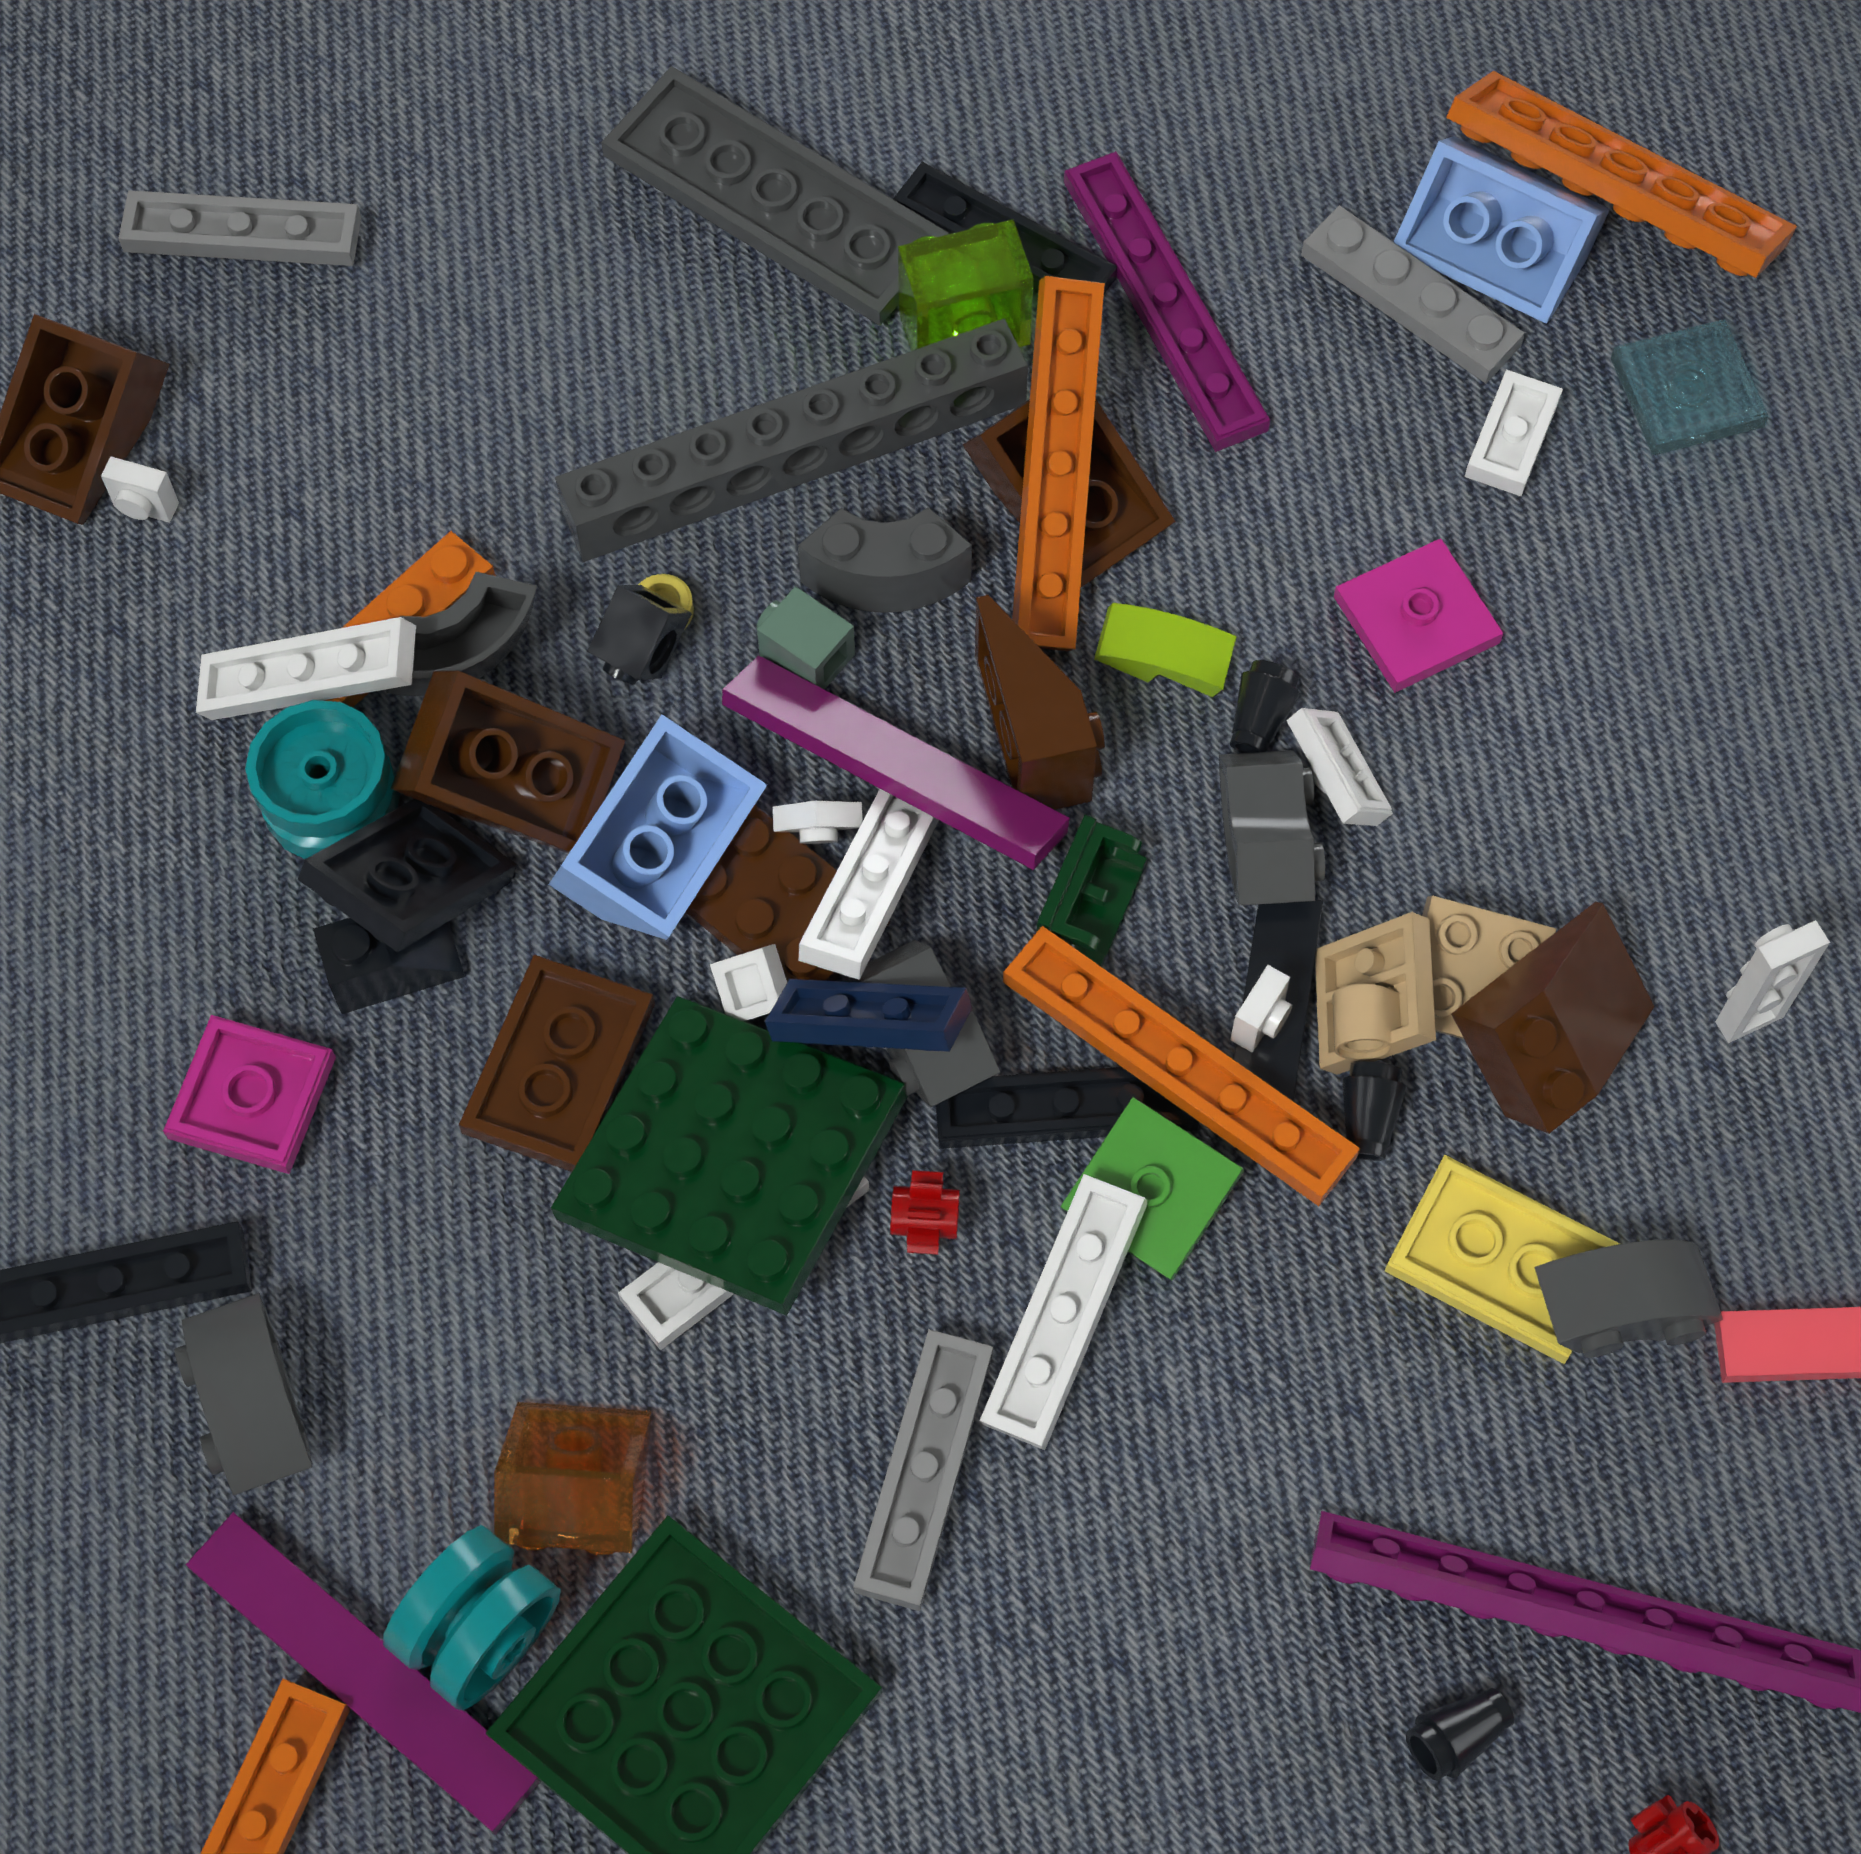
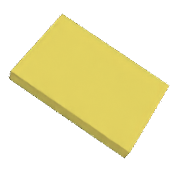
(1479, 1250)

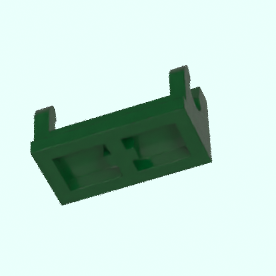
(1094, 888)

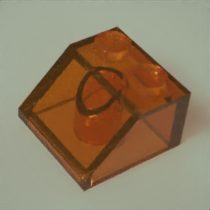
(572, 1478)

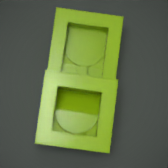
(1162, 643)

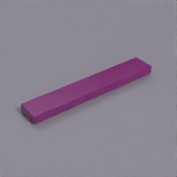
(1166, 302)
(896, 762)
(362, 1672)

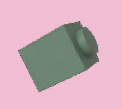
(805, 638)

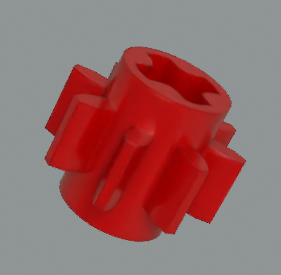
(925, 1212)
(1673, 1829)

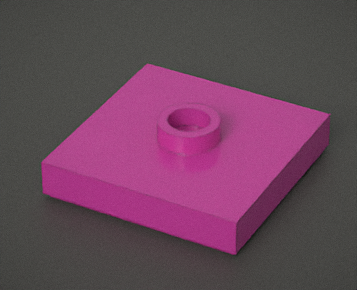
(1418, 615)
(249, 1094)

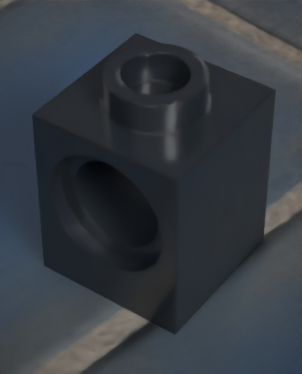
(638, 634)

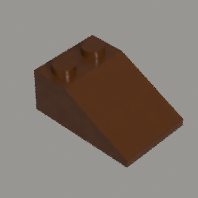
(68, 413)
(1120, 501)
(1036, 713)
(506, 761)
(1557, 1021)

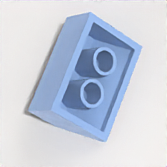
(1499, 228)
(658, 832)

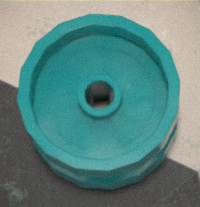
(319, 775)
(471, 1617)

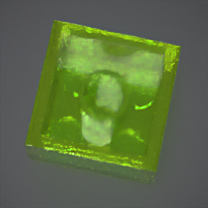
(965, 283)

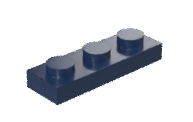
(869, 1014)

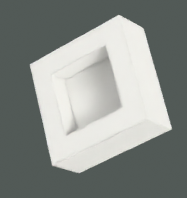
(139, 490)
(817, 820)
(750, 982)
(1262, 1010)

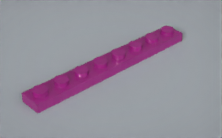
(1588, 1611)

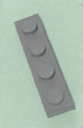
(240, 228)
(1412, 294)
(923, 1470)

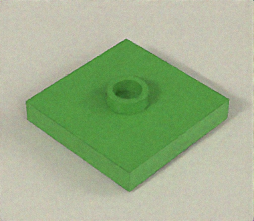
(1176, 1175)

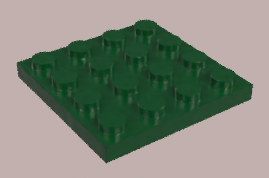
(730, 1154)
(684, 1706)

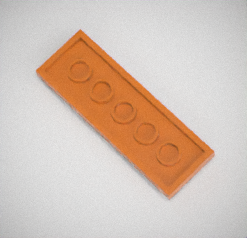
(1622, 173)

